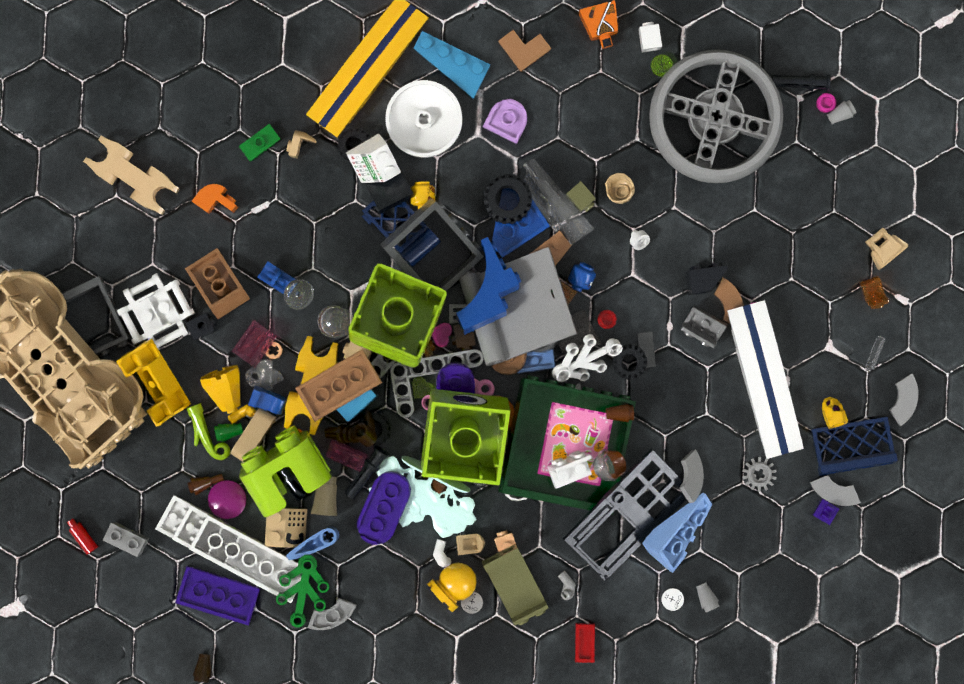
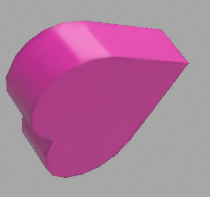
(441, 334)

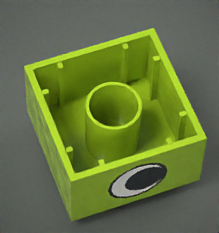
(465, 437)

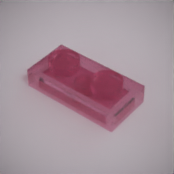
(346, 455)

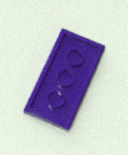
(217, 595)

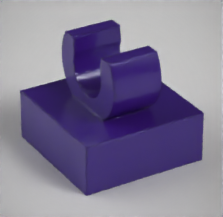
(825, 511)

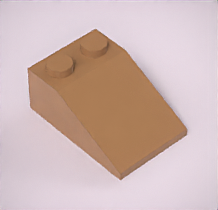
(217, 283)

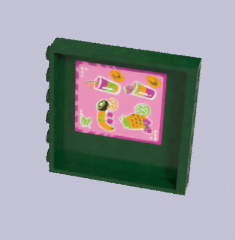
(552, 424)

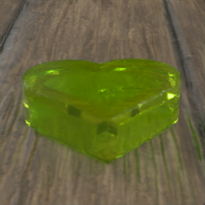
(421, 387)

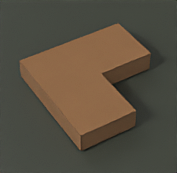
(524, 54)

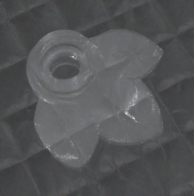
(266, 375)

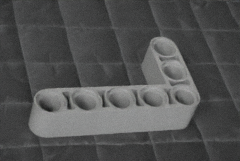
(428, 370)

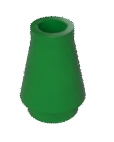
(227, 431)

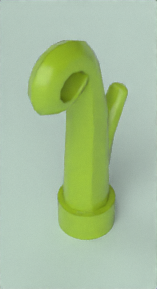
(201, 432)

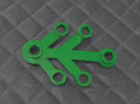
(303, 587)

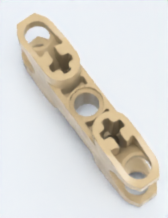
(118, 166)

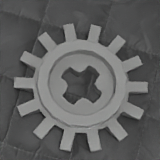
(762, 482)

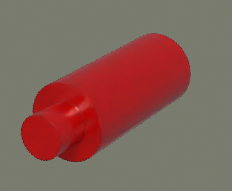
(82, 536)

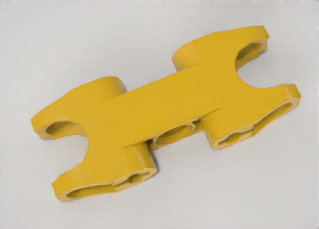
(311, 367)

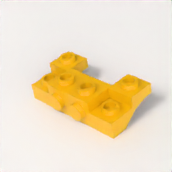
(158, 380)

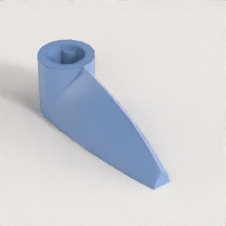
(314, 543)

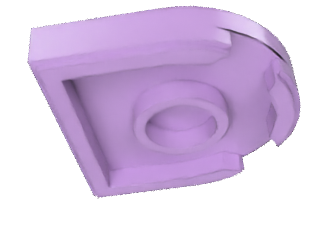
(507, 120)

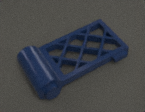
(417, 246)

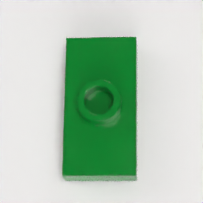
(259, 142)

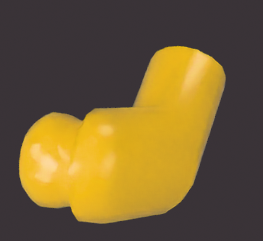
(242, 412)

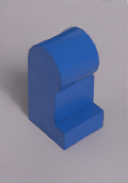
(267, 400)

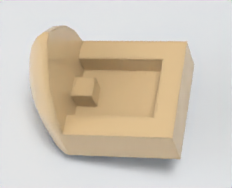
(294, 146)
(470, 544)

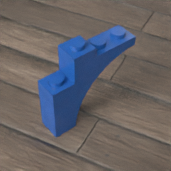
(497, 283)

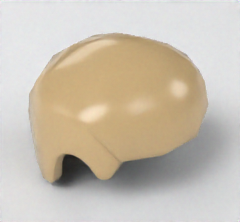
(619, 188)

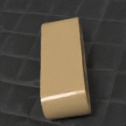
(253, 433)

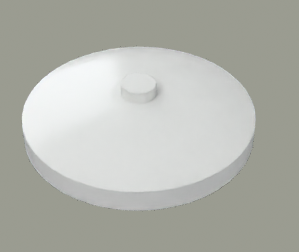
(423, 118)

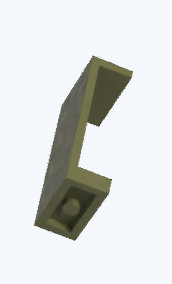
(515, 585)

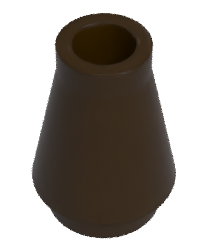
(203, 669)

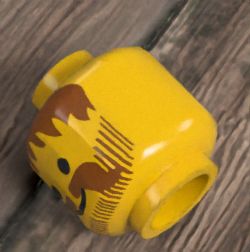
(423, 192)

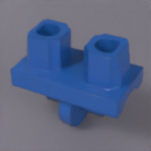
(275, 277)

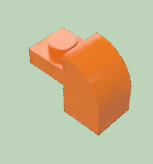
(210, 195)

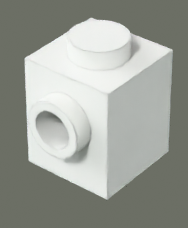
(650, 37)

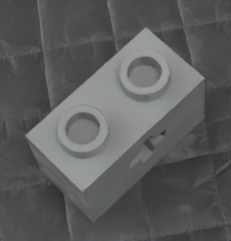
(125, 539)

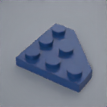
(511, 236)

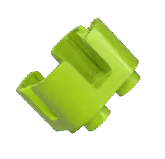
(292, 451)

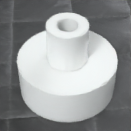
(639, 239)

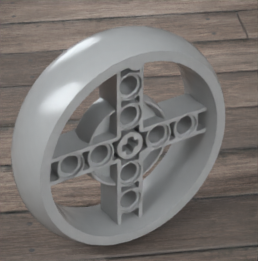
(768, 130)

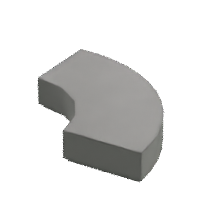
(906, 399)
(693, 476)
(835, 493)
(333, 616)

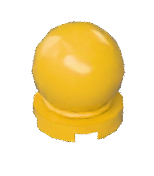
(454, 584)

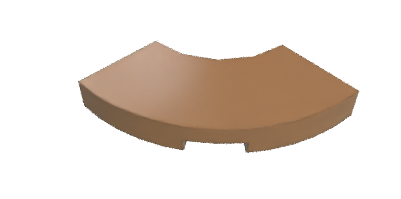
(728, 296)

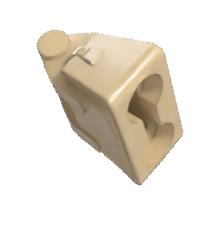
(887, 250)

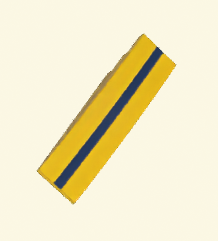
(367, 67)

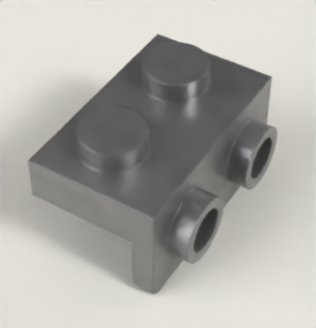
(703, 327)

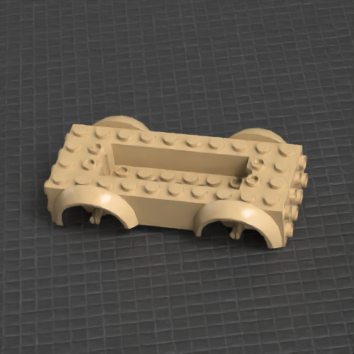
(98, 399)

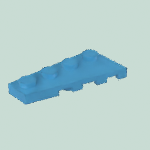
(457, 65)

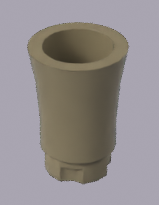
(325, 499)

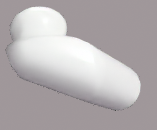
(439, 555)

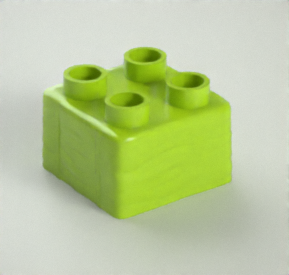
(396, 315)

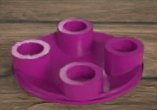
(227, 499)

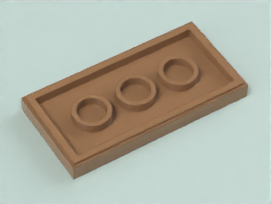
(338, 385)

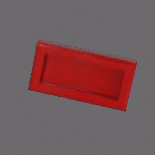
(585, 642)

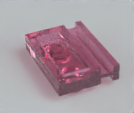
(254, 343)

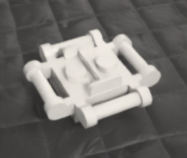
(156, 311)

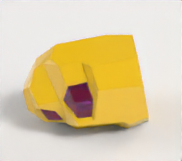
(833, 413)

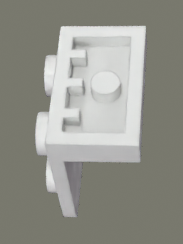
(569, 469)

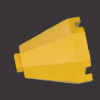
(224, 388)

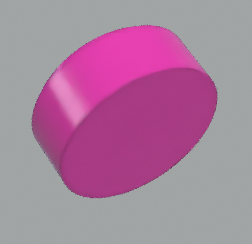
(826, 103)

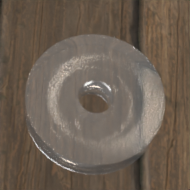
(304, 299)

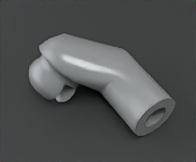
(568, 587)

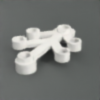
(567, 369)

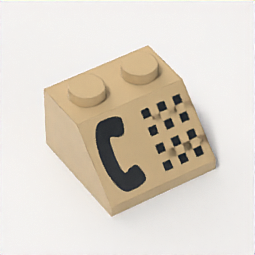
(286, 528)

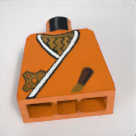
(600, 22)

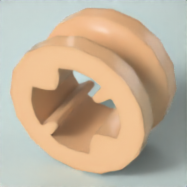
(272, 356)

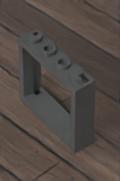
(415, 220)
(89, 286)

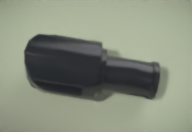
(292, 483)

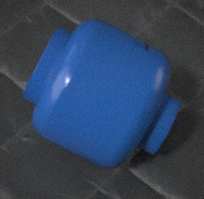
(581, 276)

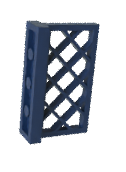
(861, 461)

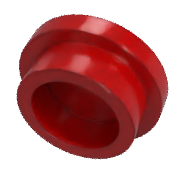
(607, 319)

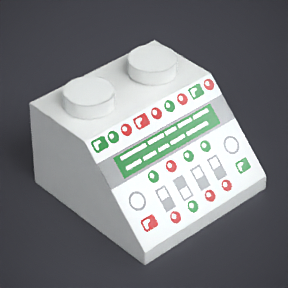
(373, 161)

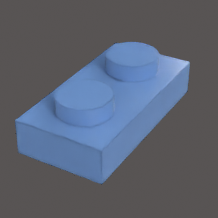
(538, 362)

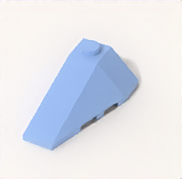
(671, 537)

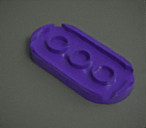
(456, 378)
(383, 507)

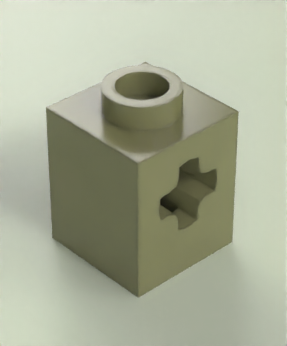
(581, 197)

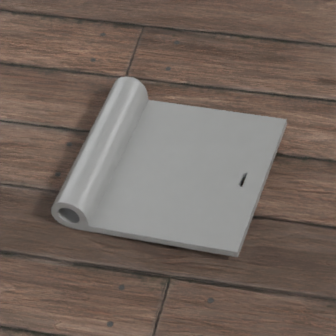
(532, 312)

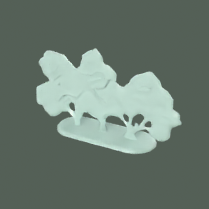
(428, 502)

